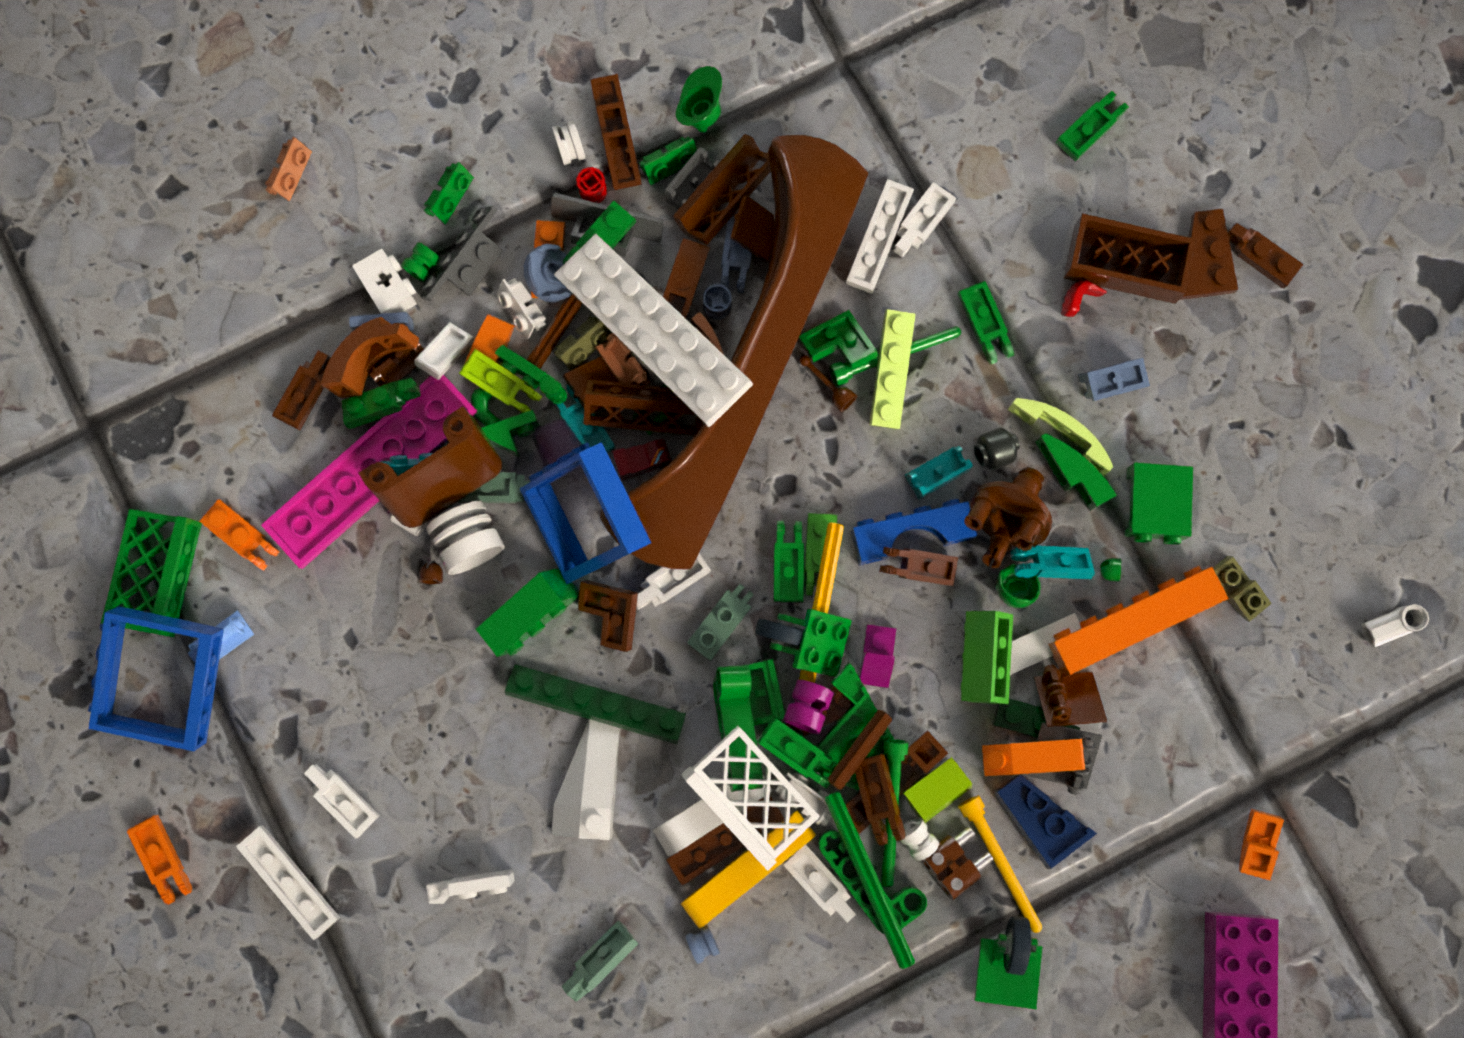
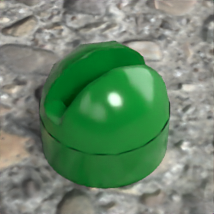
(1111, 569)

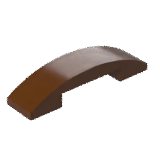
(921, 758)

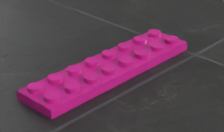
(338, 493)

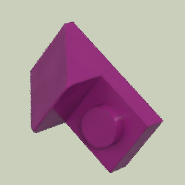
(877, 656)

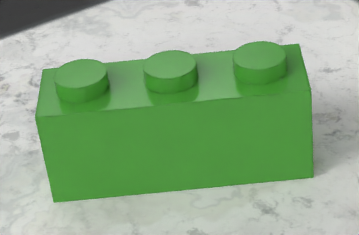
(987, 657)

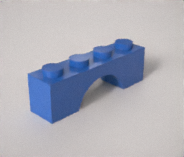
(944, 523)

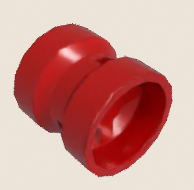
(592, 191)

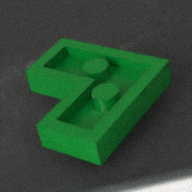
(839, 334)

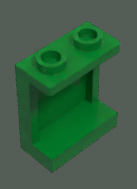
(1160, 502)

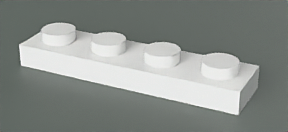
(879, 236)
(288, 882)

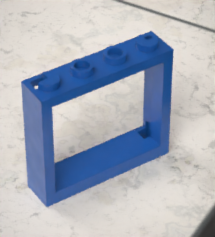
(611, 496)
(203, 684)

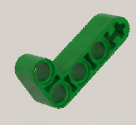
(733, 709)
(903, 915)

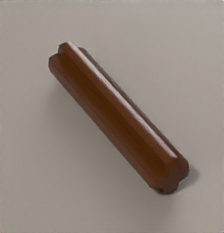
(554, 331)
(859, 749)

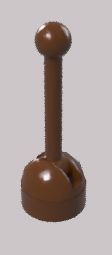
(842, 396)

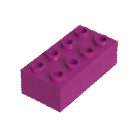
(1240, 976)

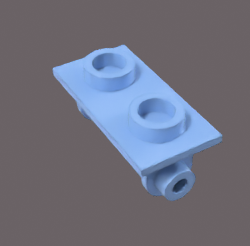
(235, 633)

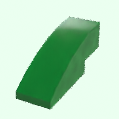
(1075, 470)

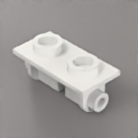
(513, 296)
(814, 799)

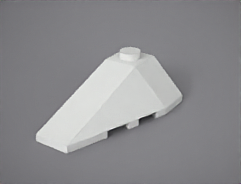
(588, 791)

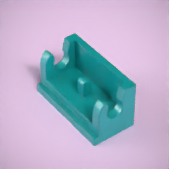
(938, 472)

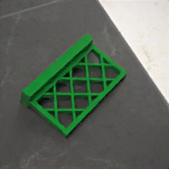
(175, 572)

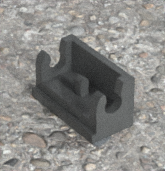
(689, 178)

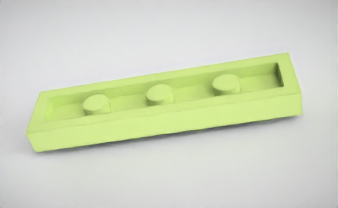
(892, 369)

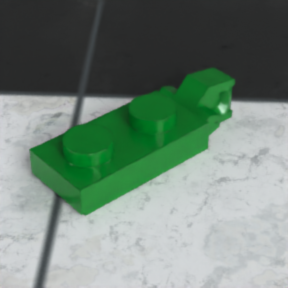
(378, 402)

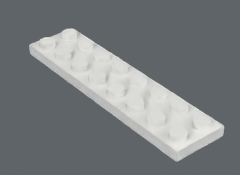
(653, 330)

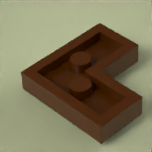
(617, 609)

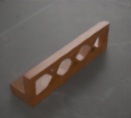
(719, 189)
(639, 399)

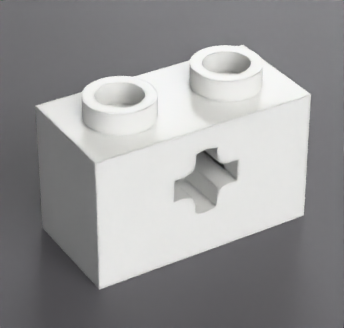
(374, 272)

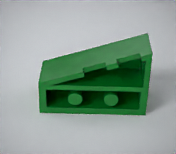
(527, 612)

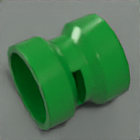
(420, 262)

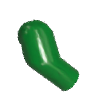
(479, 401)

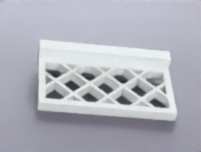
(731, 816)

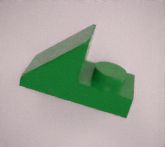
(502, 432)

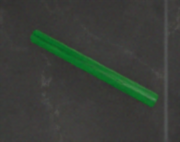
(869, 880)

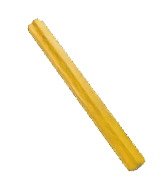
(826, 578)

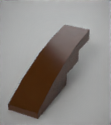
(615, 132)

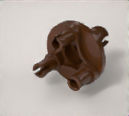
(1010, 514)

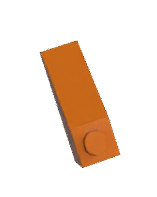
(1033, 757)

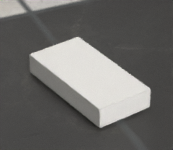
(443, 350)

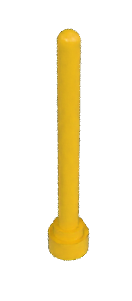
(974, 811)

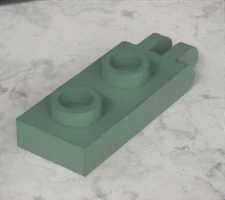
(720, 623)

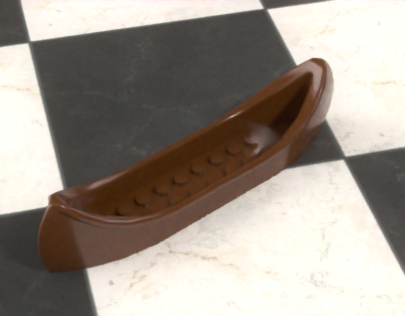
(814, 202)

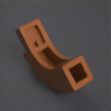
(360, 351)

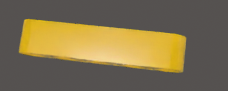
(739, 877)

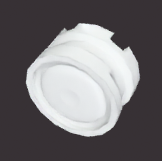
(568, 142)

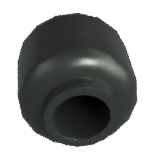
(996, 448)

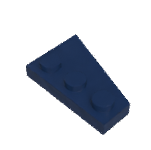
(1044, 824)

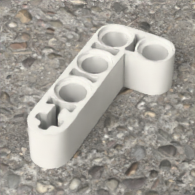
(696, 822)

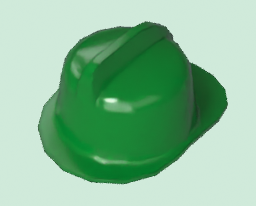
(700, 99)

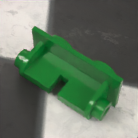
(660, 165)
(454, 185)

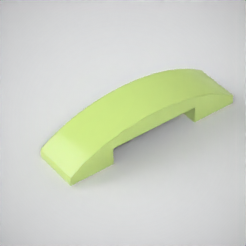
(1068, 426)

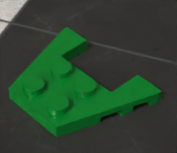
(851, 724)

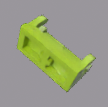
(938, 790)

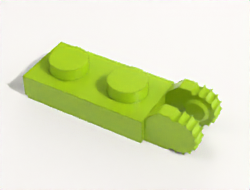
(497, 380)

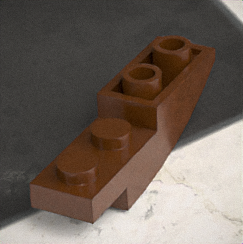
(685, 275)

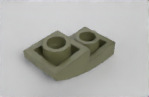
(1243, 593)

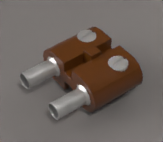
(951, 866)

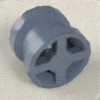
(702, 944)

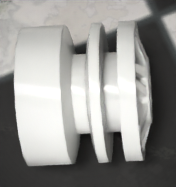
(464, 535)

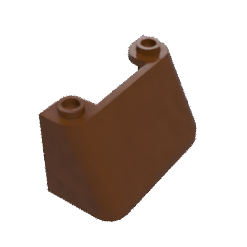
(441, 477)

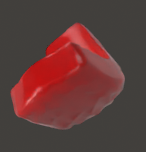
(1074, 296)

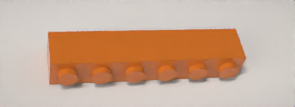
(1137, 621)

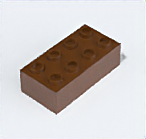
(1130, 258)

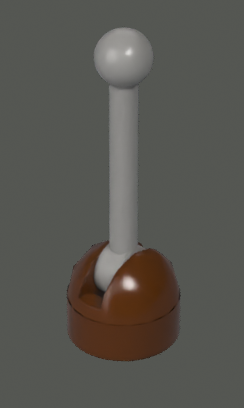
(431, 572)

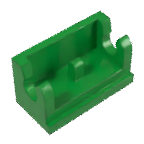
(765, 693)

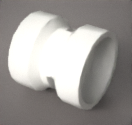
(919, 841)

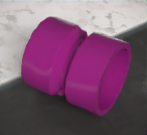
(808, 706)

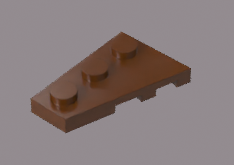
(1212, 260)

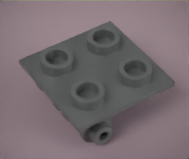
(1078, 779)

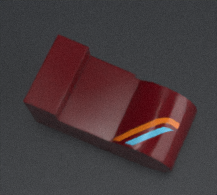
(641, 458)

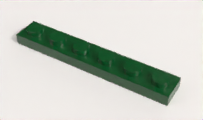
(595, 704)

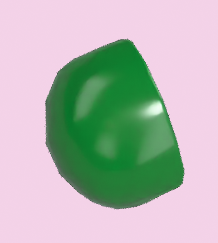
(1017, 591)

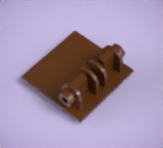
(1069, 698)

